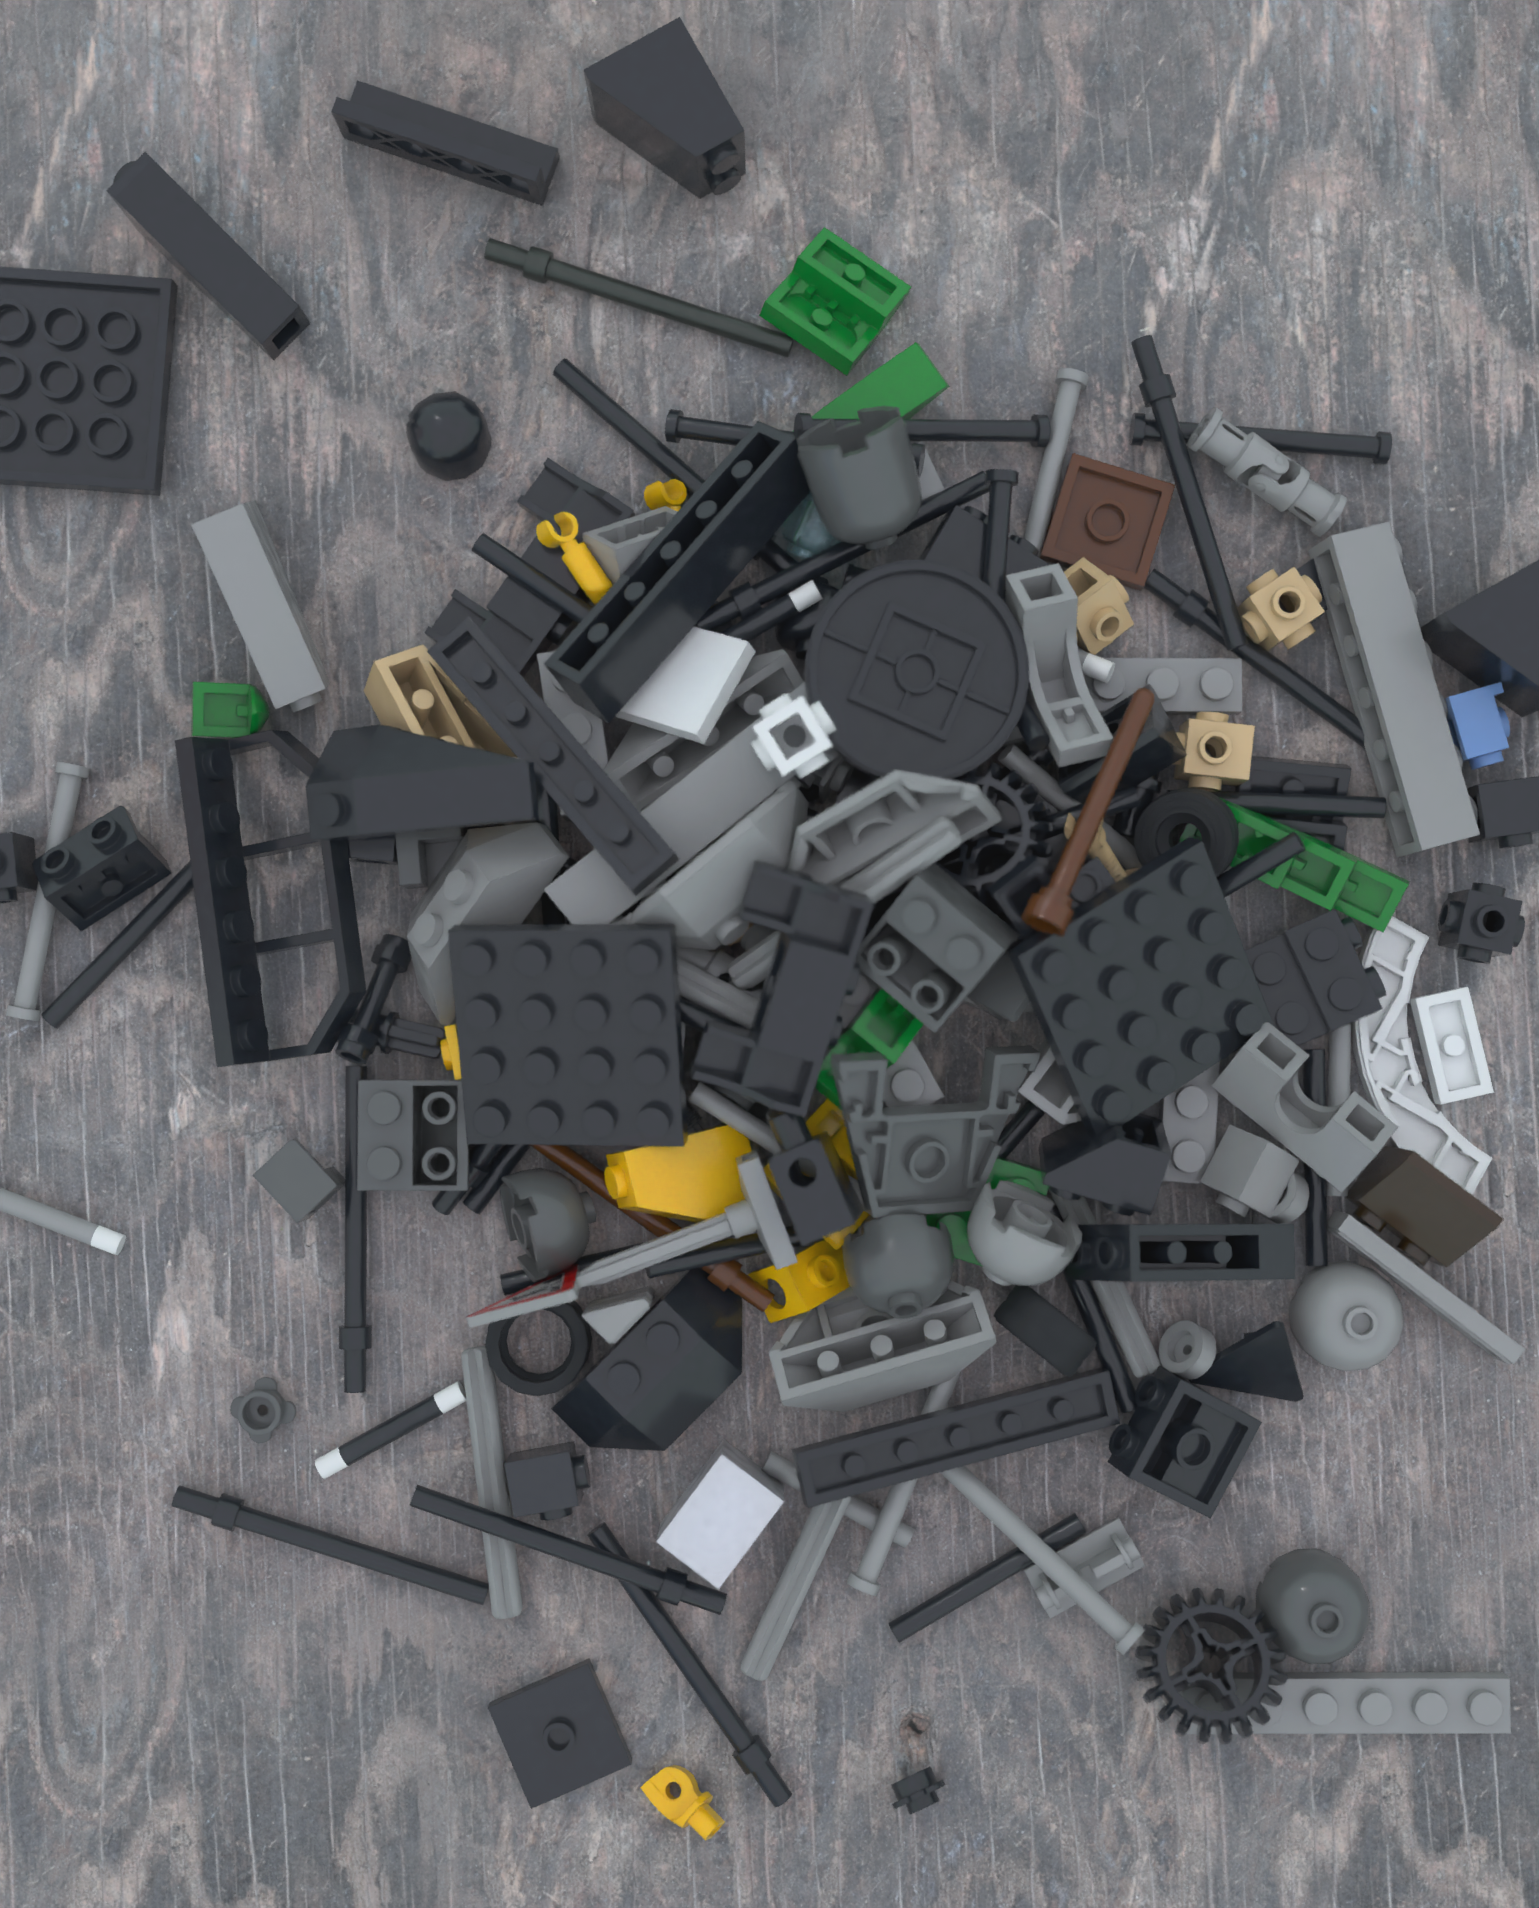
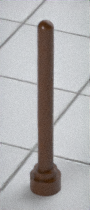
(1050, 908)

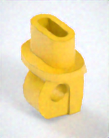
(690, 1807)

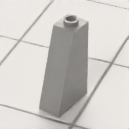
(263, 604)

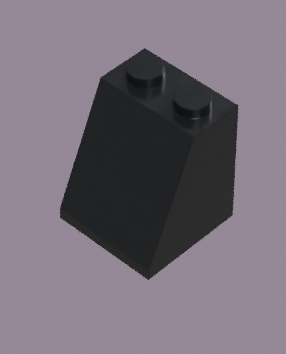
(670, 110)
(1495, 638)

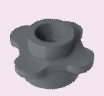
(247, 1410)

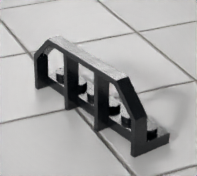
(225, 909)

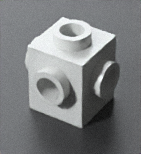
(771, 742)

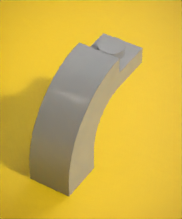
(1057, 688)

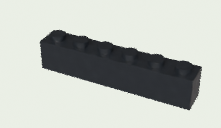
(681, 572)

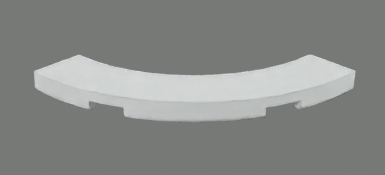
(1389, 1065)

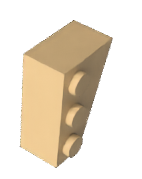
(419, 697)

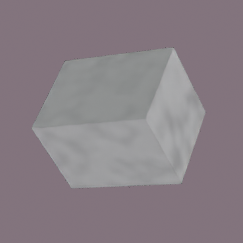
(720, 1514)

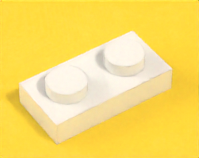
(1451, 1045)

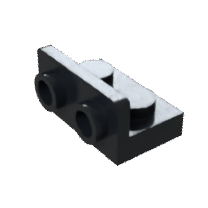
(99, 869)

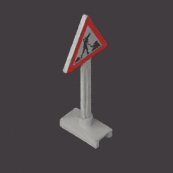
(753, 1214)

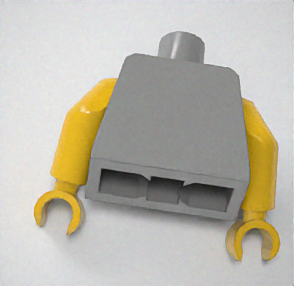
(614, 547)

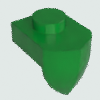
(227, 709)

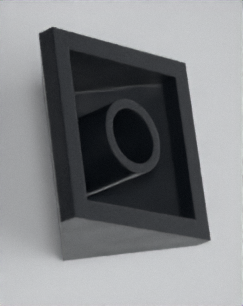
(1154, 751)

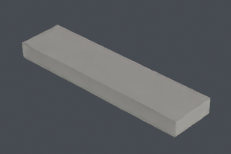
(1424, 1288)

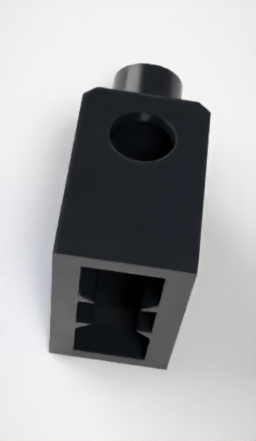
(813, 1203)

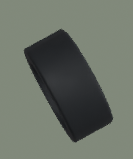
(548, 1382)

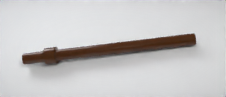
(722, 1275)

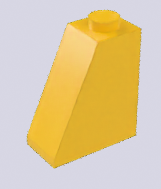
(680, 1181)

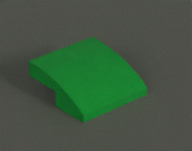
(835, 301)

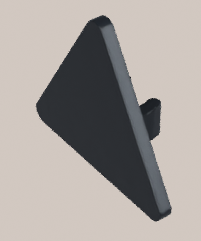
(1257, 1366)

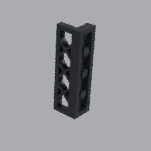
(447, 142)

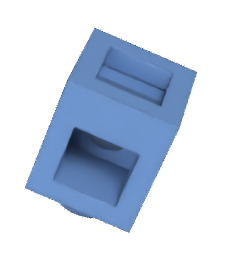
(1479, 725)

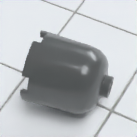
(862, 476)

